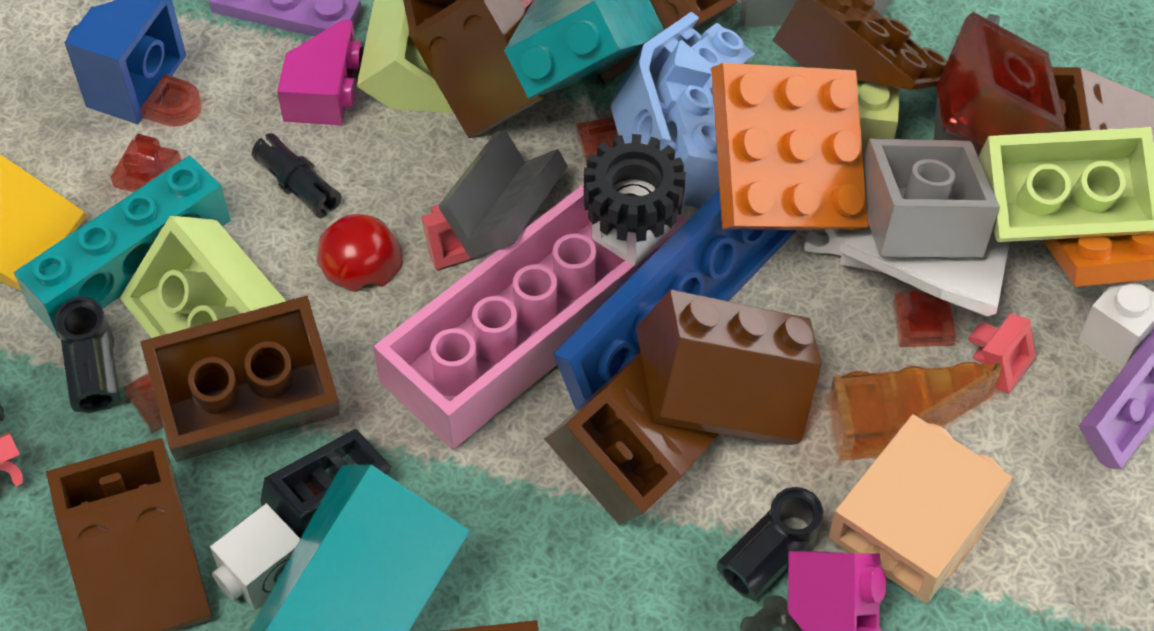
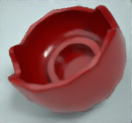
(358, 252)

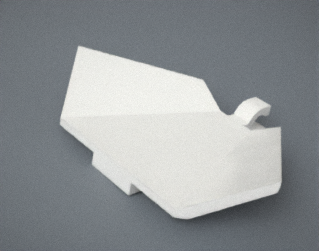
(963, 281)

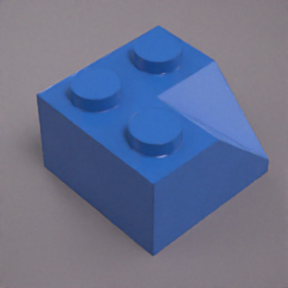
(123, 54)

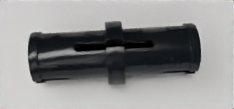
(296, 175)

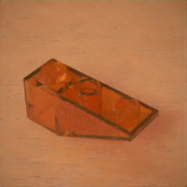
(874, 406)

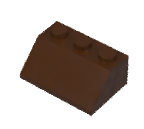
(729, 367)
(240, 378)

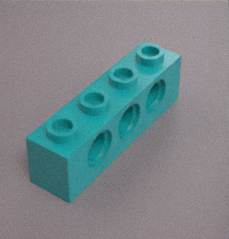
(108, 250)

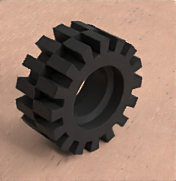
(637, 162)

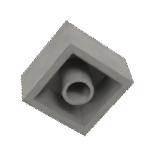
(928, 198)

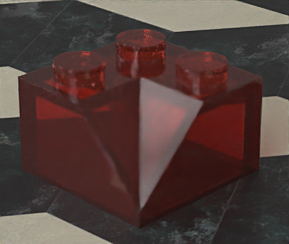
(997, 85)

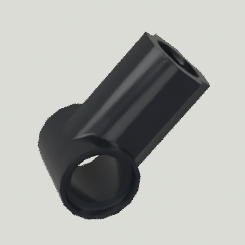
(89, 356)
(765, 548)

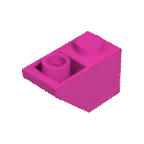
(318, 77)
(835, 590)

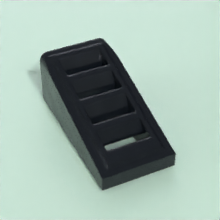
(287, 488)

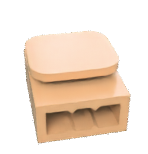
(921, 507)

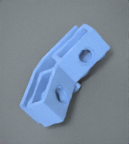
(671, 98)

